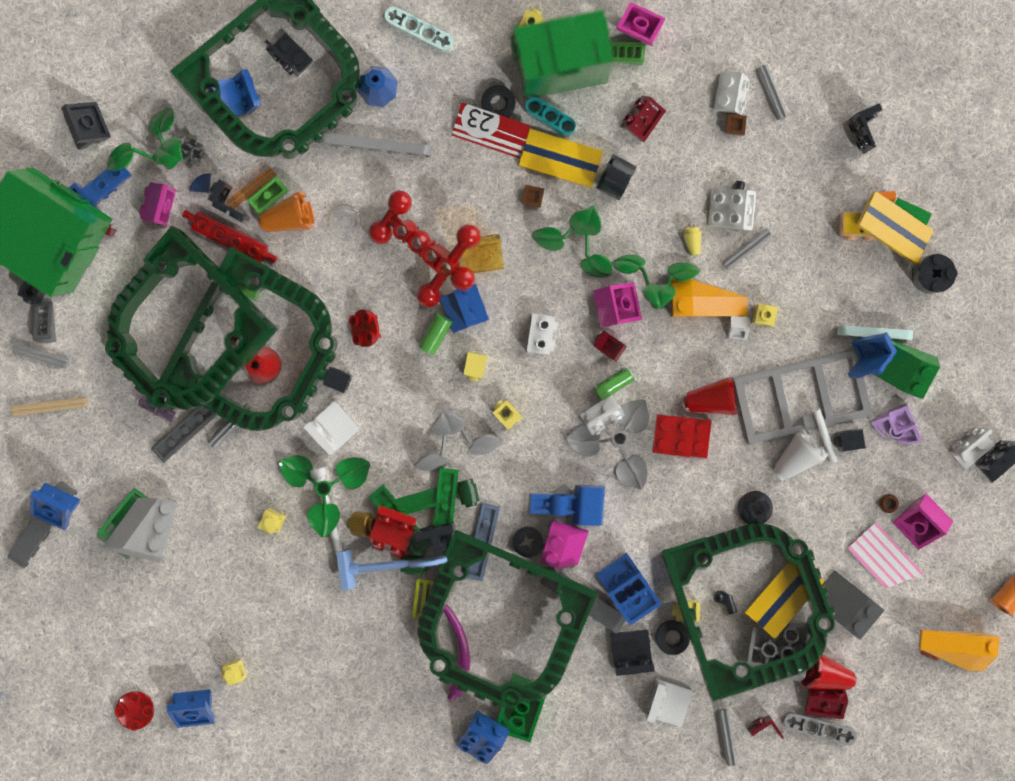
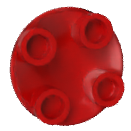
(134, 710)

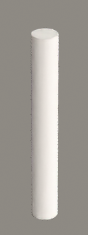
(824, 435)

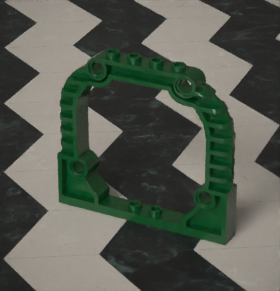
(195, 77)
(241, 270)
(250, 326)
(574, 598)
(720, 678)

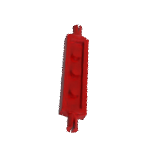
(229, 236)

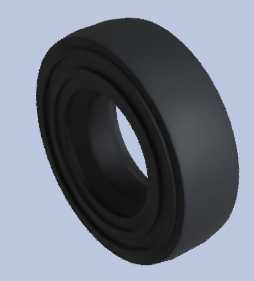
(499, 90)
(667, 648)

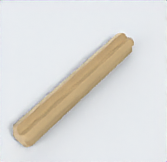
(49, 406)

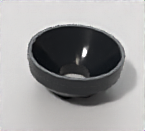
(746, 503)

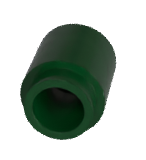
(468, 493)
(413, 570)

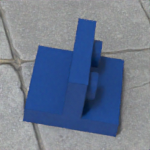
(464, 308)
(53, 505)
(191, 708)

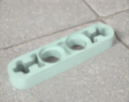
(418, 30)
(855, 331)

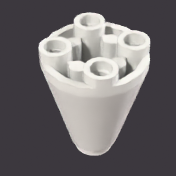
(799, 456)

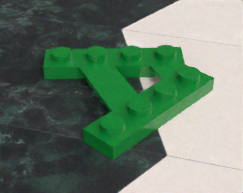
(441, 497)

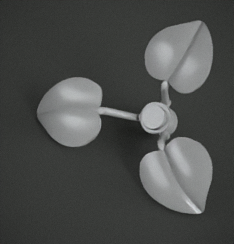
(450, 424)
(631, 471)

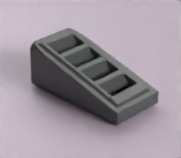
(50, 322)

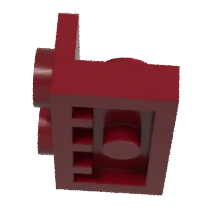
(643, 117)
(826, 703)

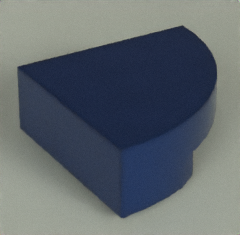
(201, 184)

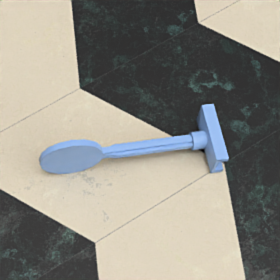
(348, 569)

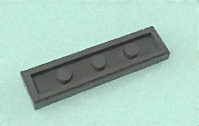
(183, 433)

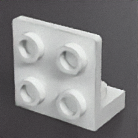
(732, 208)
(602, 415)
(332, 428)
(972, 447)
(668, 703)

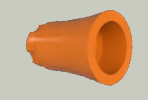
(1005, 597)

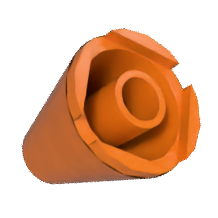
(288, 215)

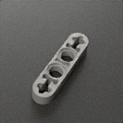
(818, 731)

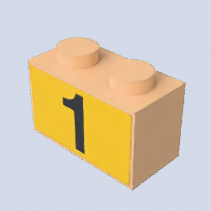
(848, 227)

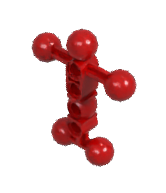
(467, 237)

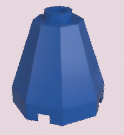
(377, 86)

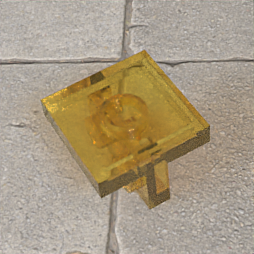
(486, 255)

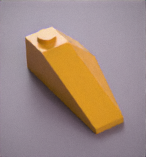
(705, 300)
(964, 649)

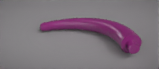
(463, 649)

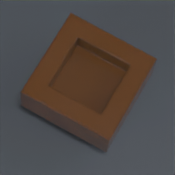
(735, 124)
(533, 196)

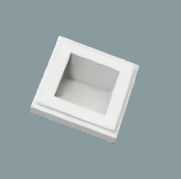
(739, 328)

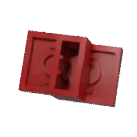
(681, 436)
(392, 532)

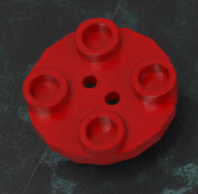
(364, 328)

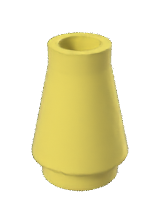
(693, 240)

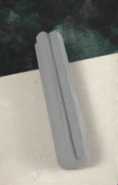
(772, 92)
(746, 249)
(40, 355)
(225, 431)
(727, 737)

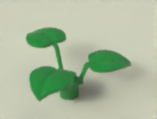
(167, 155)
(585, 223)
(656, 294)
(324, 516)

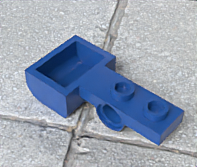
(102, 185)
(584, 504)

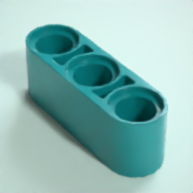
(544, 109)

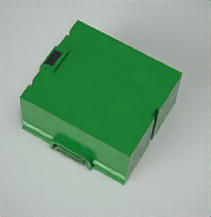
(563, 53)
(47, 231)

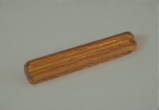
(251, 188)

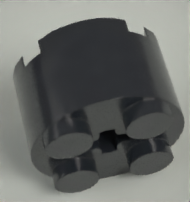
(616, 177)
(944, 274)

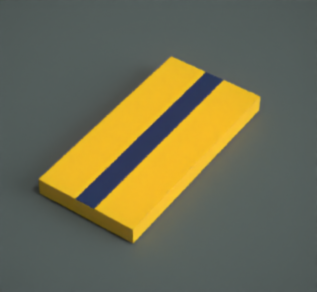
(560, 158)
(894, 227)
(778, 602)

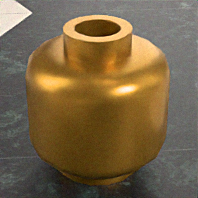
(361, 524)

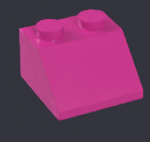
(641, 24)
(157, 203)
(617, 304)
(923, 522)
(563, 545)

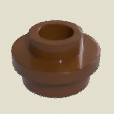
(895, 503)

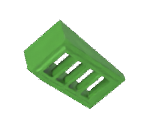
(631, 45)

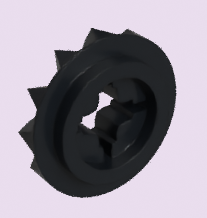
(536, 544)

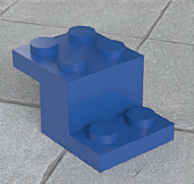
(628, 589)

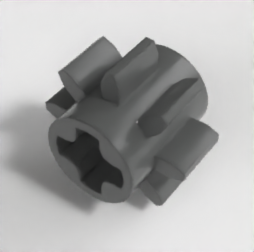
(192, 151)

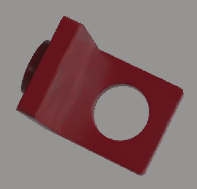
(761, 723)

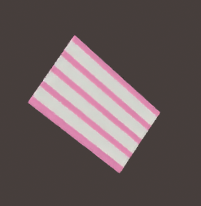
(883, 557)

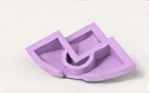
(905, 429)

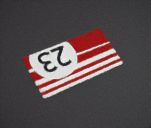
(490, 130)

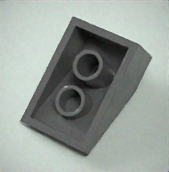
(851, 606)

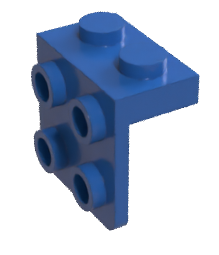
(239, 93)
(873, 355)
(483, 738)

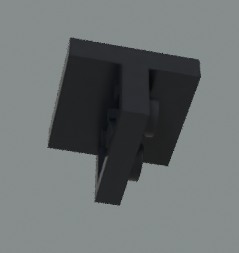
(85, 123)
(435, 533)

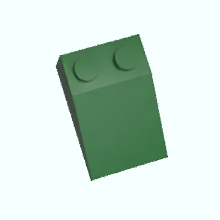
(911, 370)
(117, 516)
(522, 718)

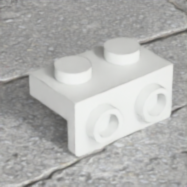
(731, 93)

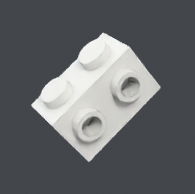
(541, 334)

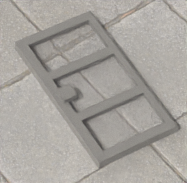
(783, 397)

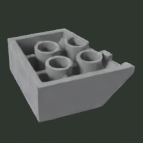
(143, 529)
(765, 649)

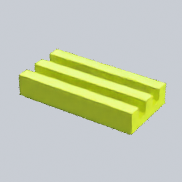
(425, 582)

